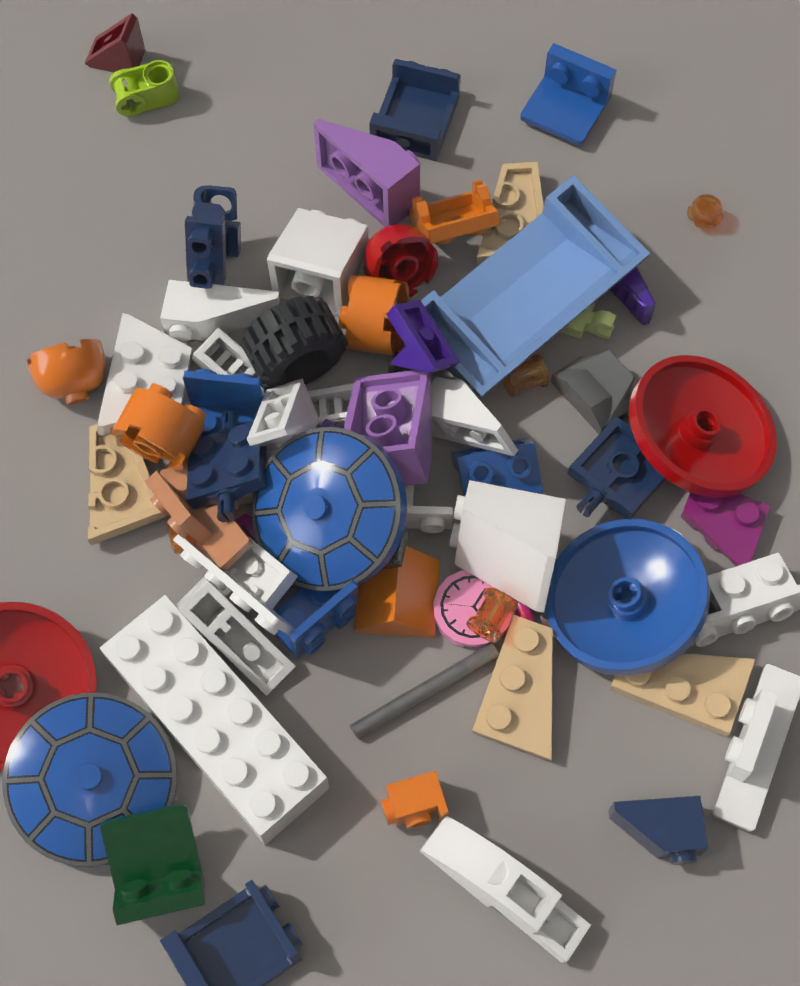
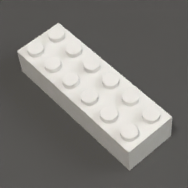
(216, 719)

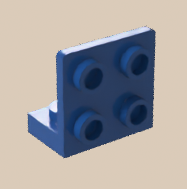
(569, 95)
(221, 393)
(499, 469)
(314, 615)

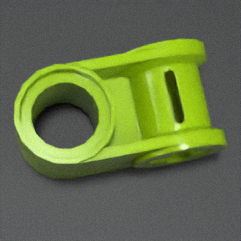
(147, 85)

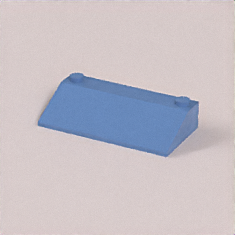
(534, 286)

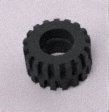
(294, 342)

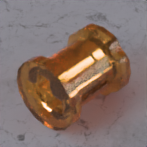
(527, 375)
(492, 614)

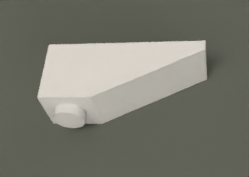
(198, 312)
(282, 415)
(464, 419)
(235, 635)

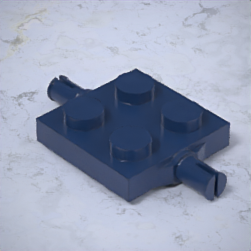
(225, 467)
(615, 472)

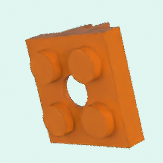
(471, 209)

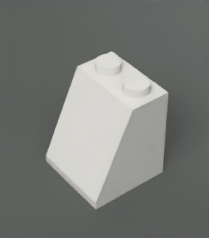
(317, 257)
(508, 539)

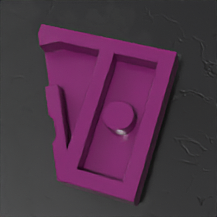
(727, 523)

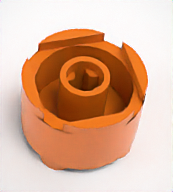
(366, 318)
(159, 426)

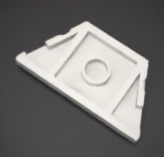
(138, 360)

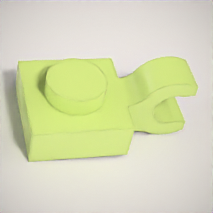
(597, 323)

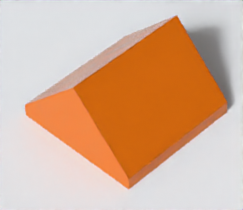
(400, 598)

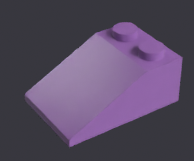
(369, 170)
(397, 416)

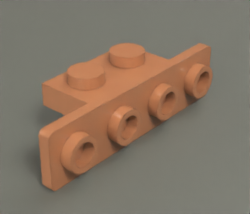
(221, 540)

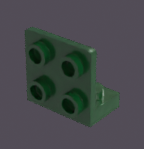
(153, 863)

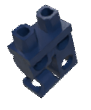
(211, 237)

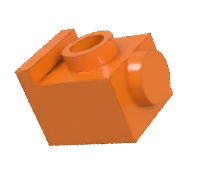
(414, 801)

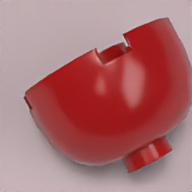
(401, 255)

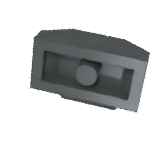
(596, 388)

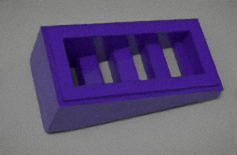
(635, 296)

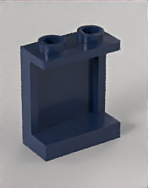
(417, 108)
(235, 943)

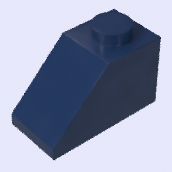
(664, 826)

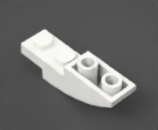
(507, 886)

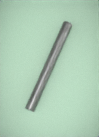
(424, 690)

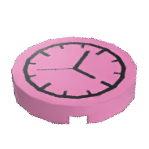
(456, 602)

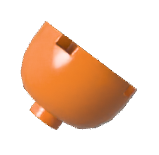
(68, 371)

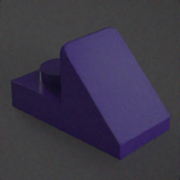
(425, 344)

